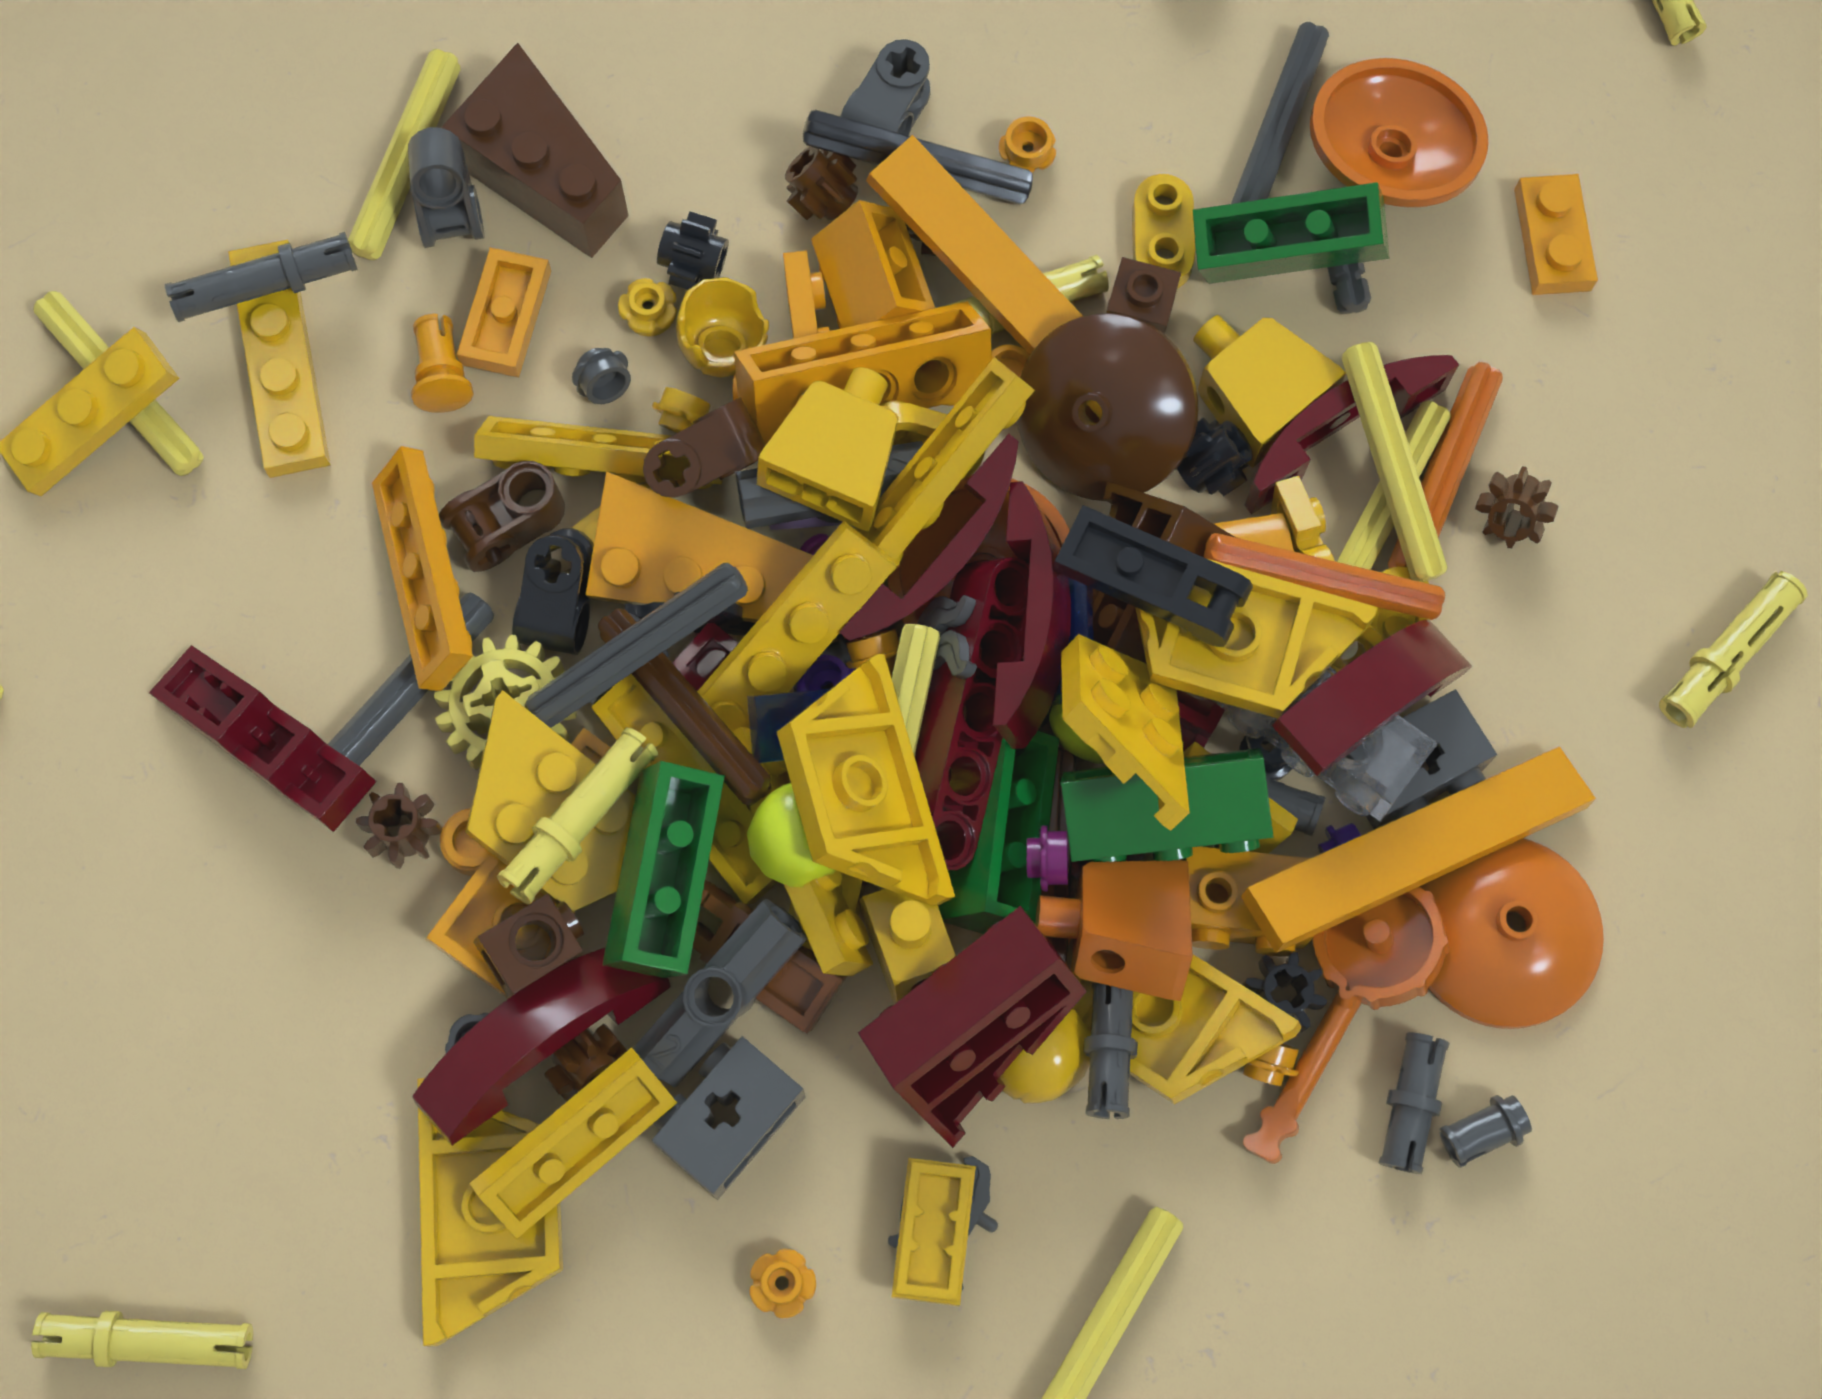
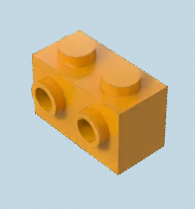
(870, 266)
(1216, 899)

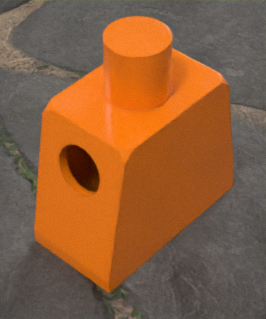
(1127, 925)

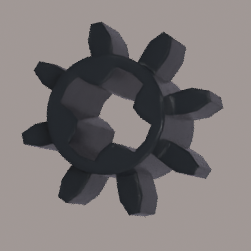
(692, 250)
(1216, 458)
(1286, 975)

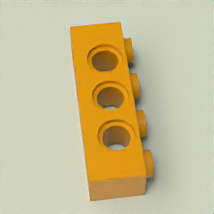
(947, 337)

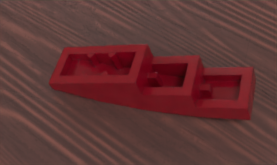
(263, 738)

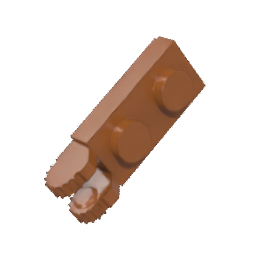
(797, 991)

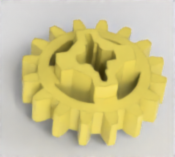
(474, 710)

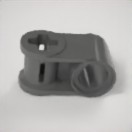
(893, 88)
(442, 187)

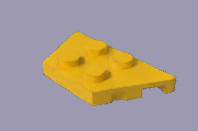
(1274, 654)
(1126, 721)
(528, 776)
(864, 789)
(1201, 1036)
(466, 1252)

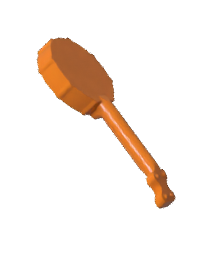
(1370, 961)

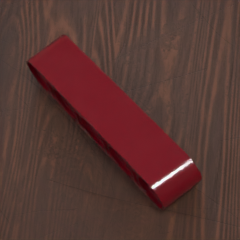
(971, 744)

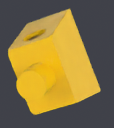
(1261, 378)
(833, 449)
(906, 939)

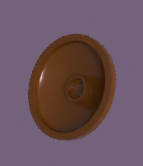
(1143, 397)

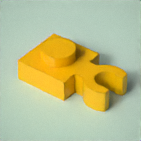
(1303, 517)

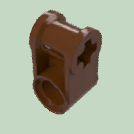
(715, 446)
(499, 515)

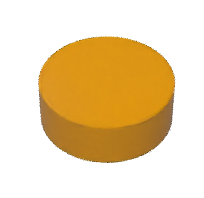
(459, 848)

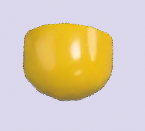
(716, 321)
(1053, 1067)

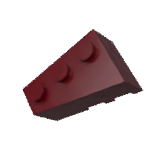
(971, 1021)

